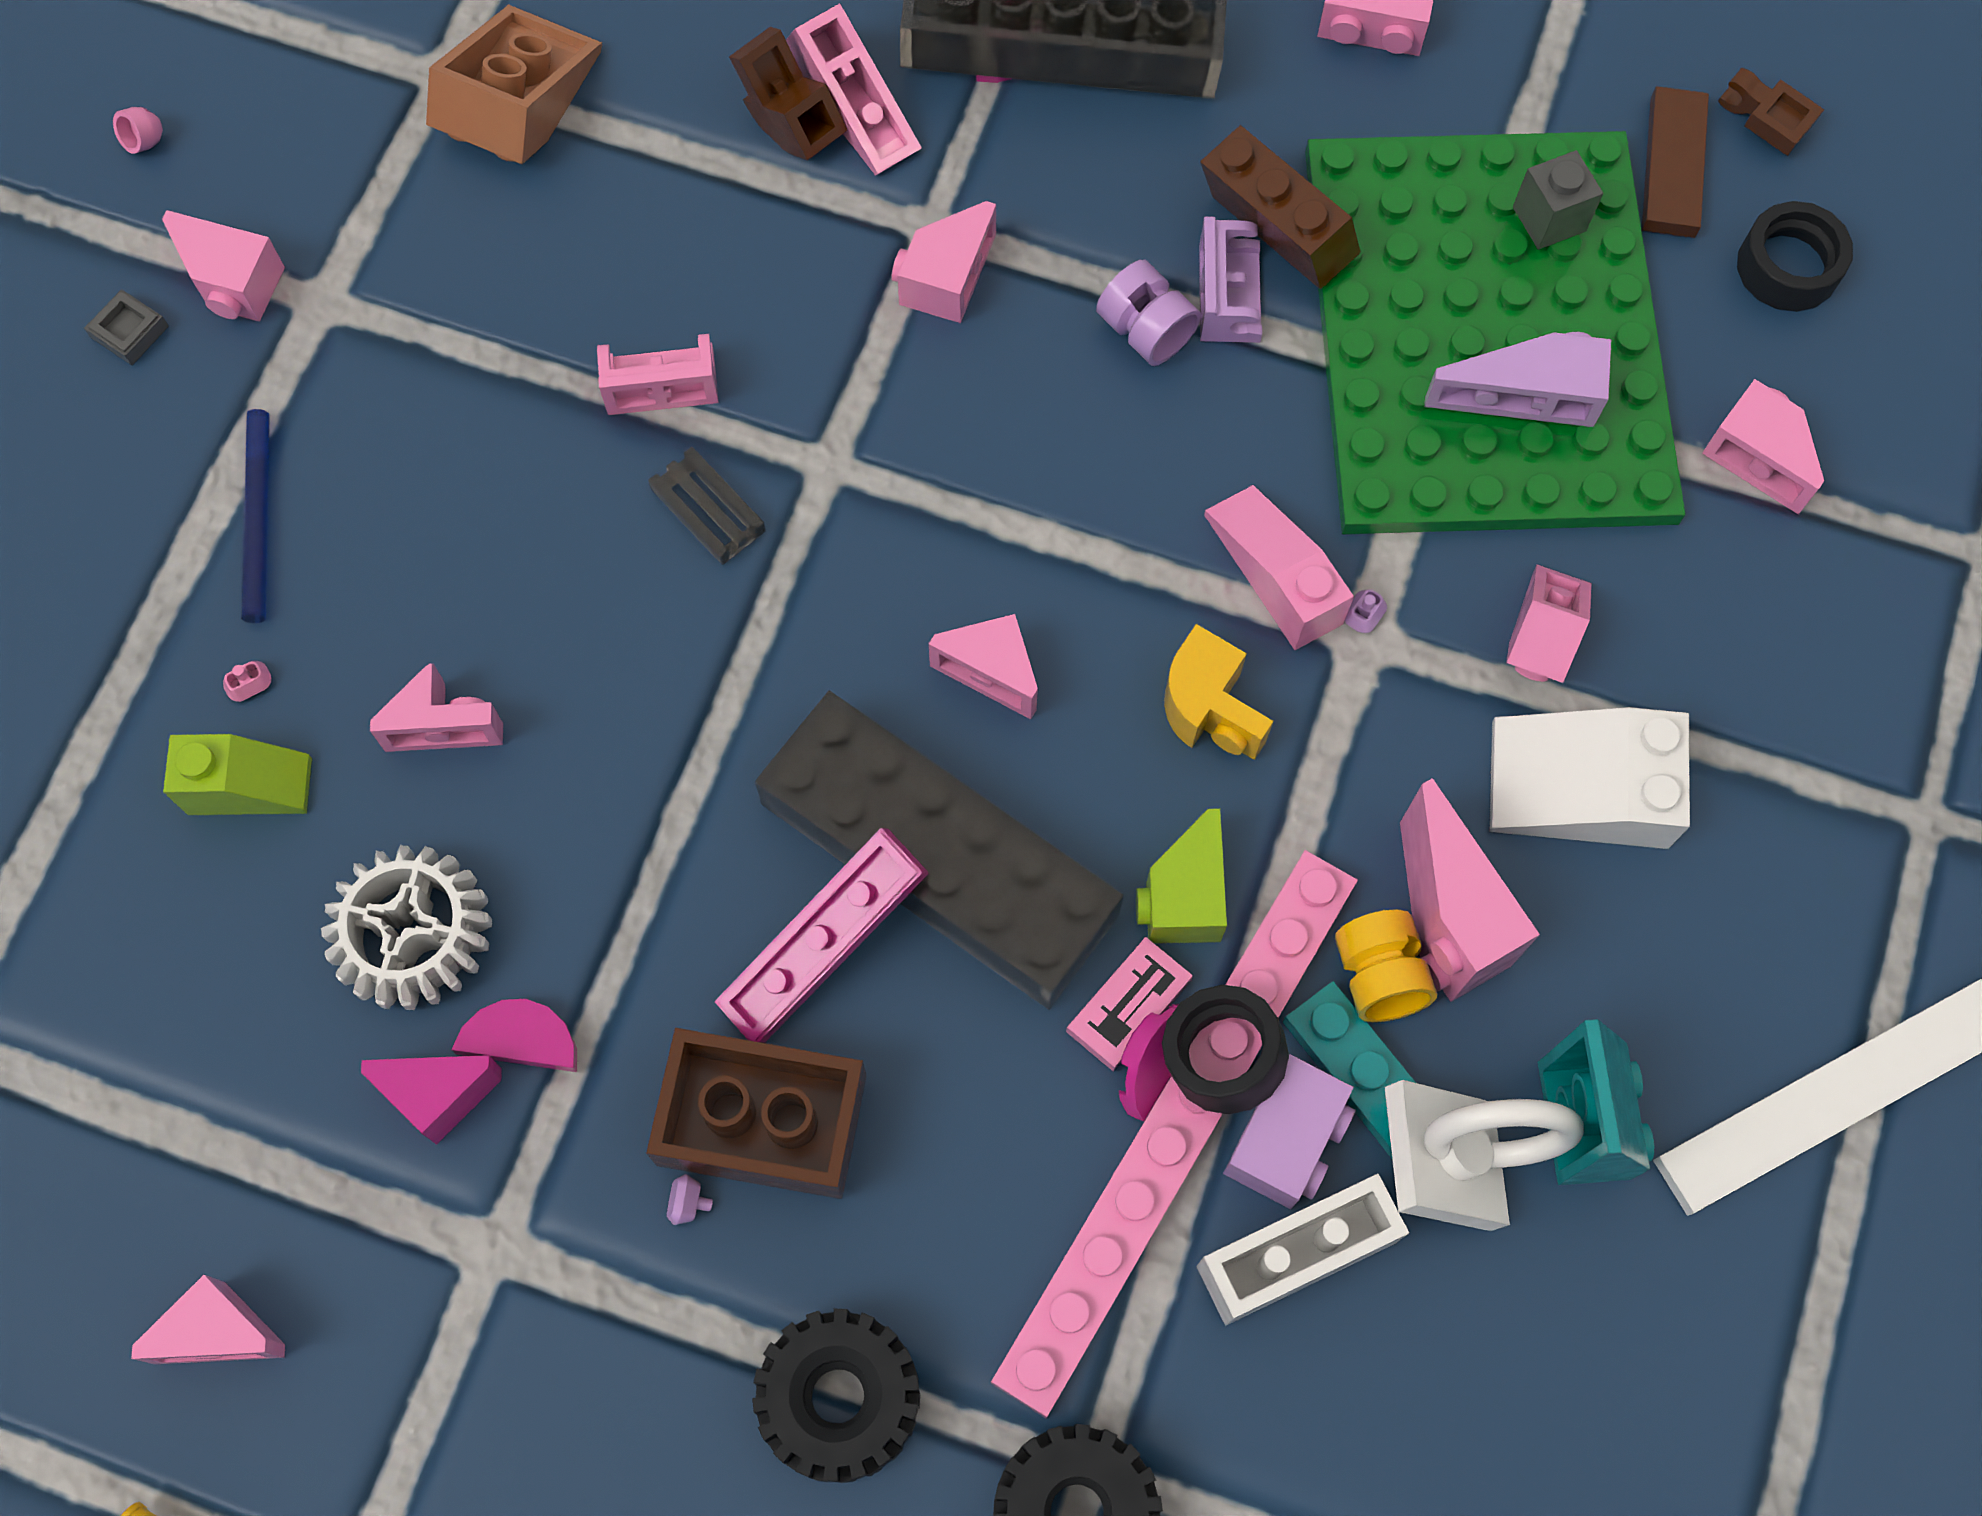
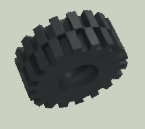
(786, 1387)
(1077, 1458)

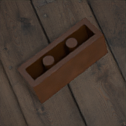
(1285, 206)

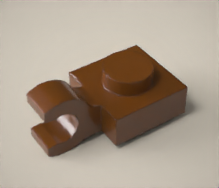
(1777, 114)

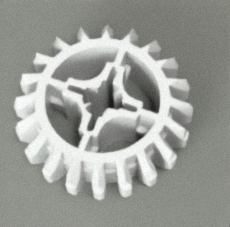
(415, 883)

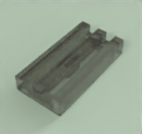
(679, 474)

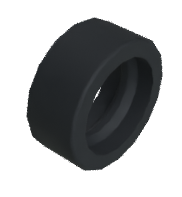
(1811, 225)
(1199, 1012)

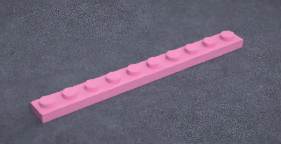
(1166, 1146)

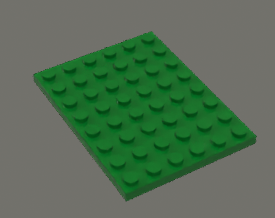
(1459, 277)

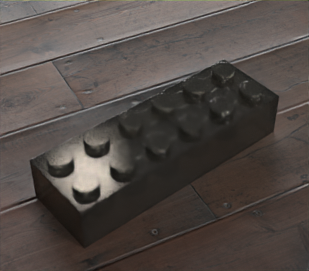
(1092, 43)
(989, 876)

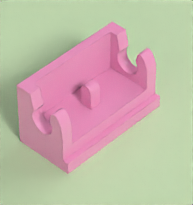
(658, 378)

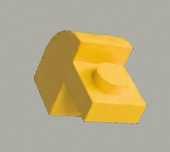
(1200, 697)

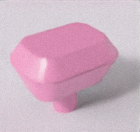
(246, 680)

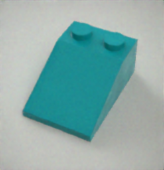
(1601, 1084)

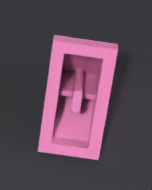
(989, 660)
(207, 1327)

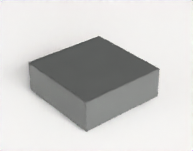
(126, 327)

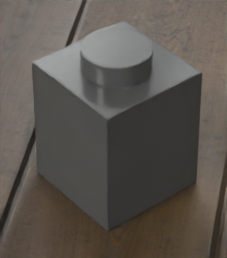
(1557, 199)

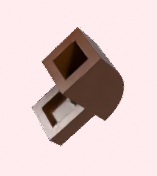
(784, 102)

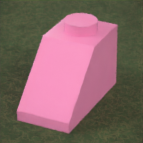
(946, 262)
(227, 265)
(1769, 447)
(1550, 625)

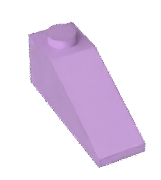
(1538, 379)

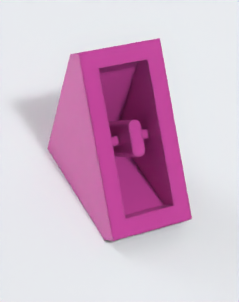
(434, 1090)

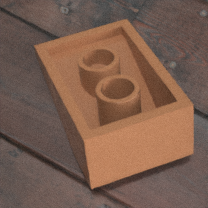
(509, 83)

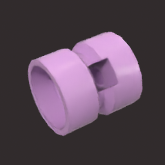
(1142, 307)

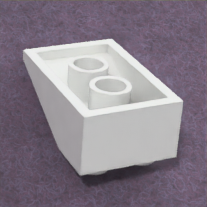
(1592, 776)

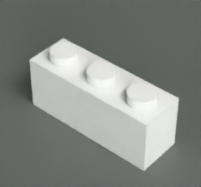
(1301, 1249)

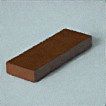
(1675, 162)

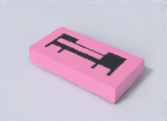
(1141, 985)

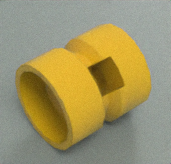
(1388, 975)

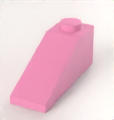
(834, 55)
(1282, 566)

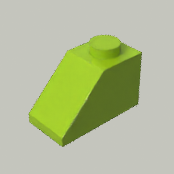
(235, 776)
(1187, 887)

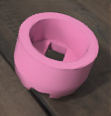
(137, 129)

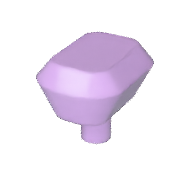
(1366, 611)
(685, 1200)

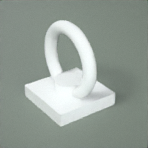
(1451, 1152)

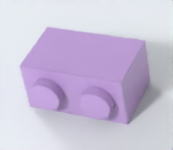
(1289, 1132)

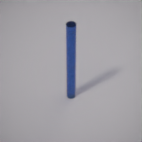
(255, 516)

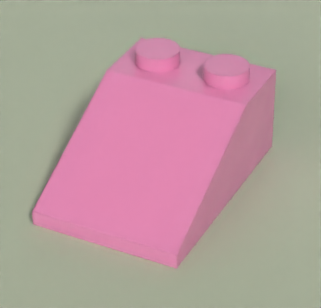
(1457, 898)

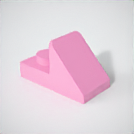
(422, 720)

